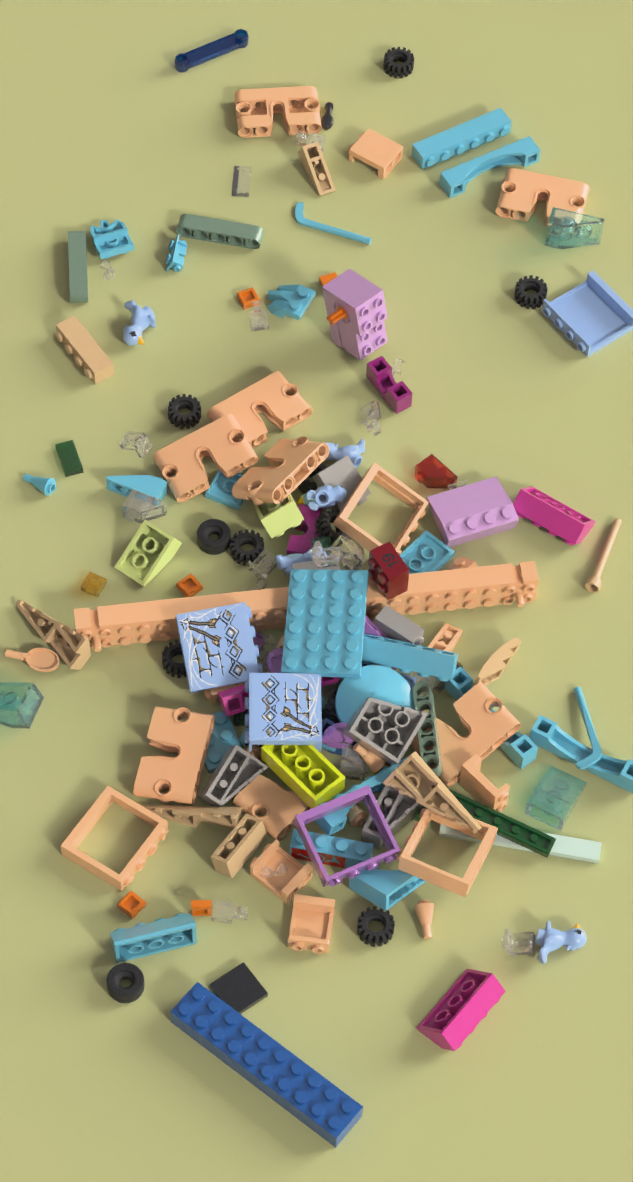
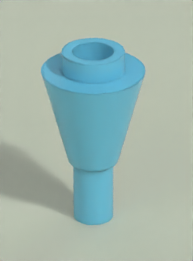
(44, 484)

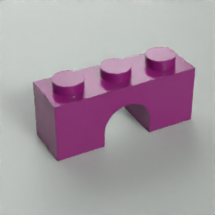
(395, 394)
(302, 543)

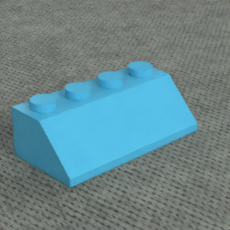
(153, 937)

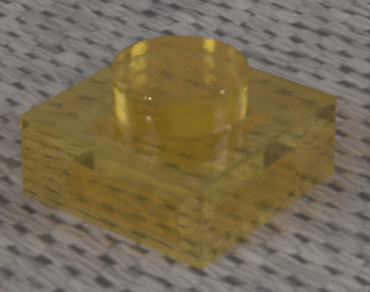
(93, 584)

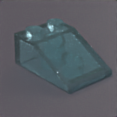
(572, 229)
(19, 704)
(555, 797)

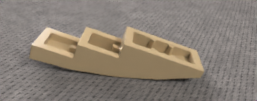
(497, 662)

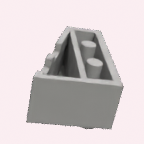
(231, 775)
(397, 811)

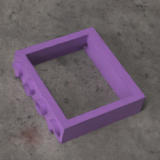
(364, 793)

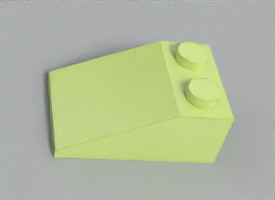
(279, 517)
(147, 553)

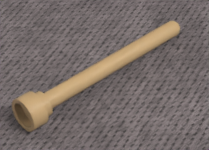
(594, 582)

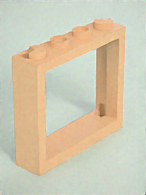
(396, 488)
(92, 816)
(434, 875)

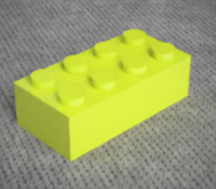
(304, 772)

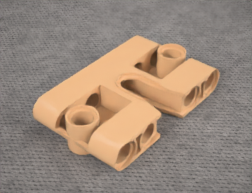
(296, 104)
(524, 189)
(270, 396)
(213, 441)
(289, 466)
(485, 729)
(179, 773)
(272, 801)

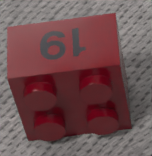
(388, 571)

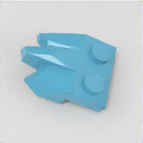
(111, 239)
(290, 300)

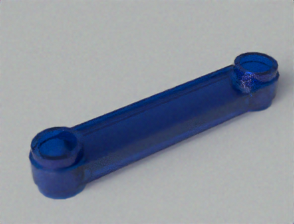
(211, 50)

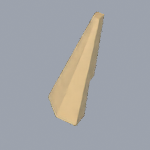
(68, 643)
(421, 783)
(191, 815)

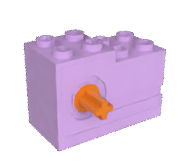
(355, 313)

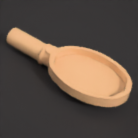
(38, 659)

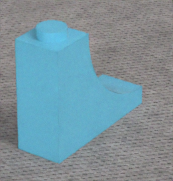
(384, 886)

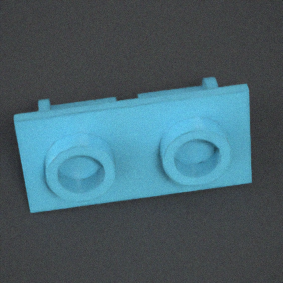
(173, 260)

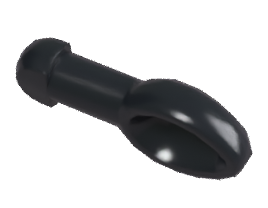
(327, 119)

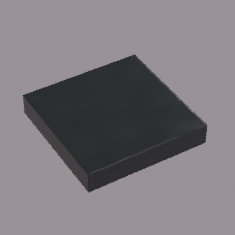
(239, 988)

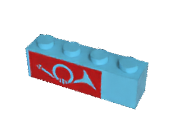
(332, 850)

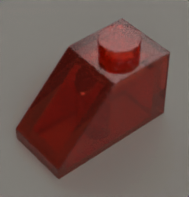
(434, 473)

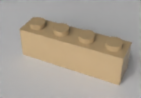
(84, 349)

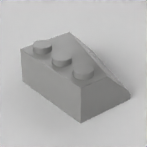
(384, 728)

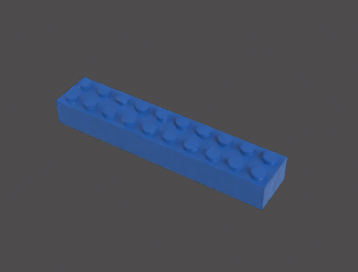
(266, 1064)

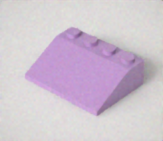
(472, 512)

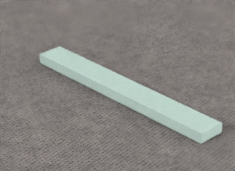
(563, 847)

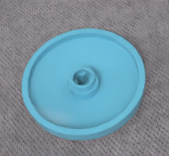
(375, 682)

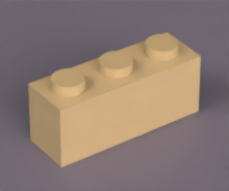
(239, 845)

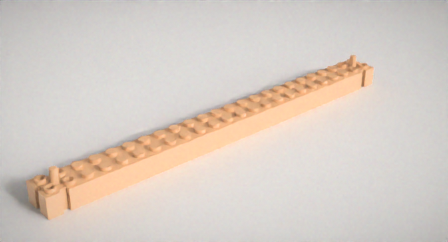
(426, 593)

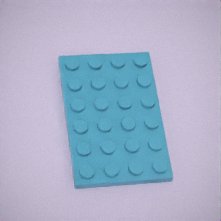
(325, 622)

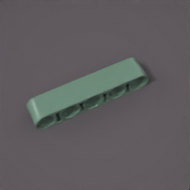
(220, 231)
(77, 267)
(428, 738)

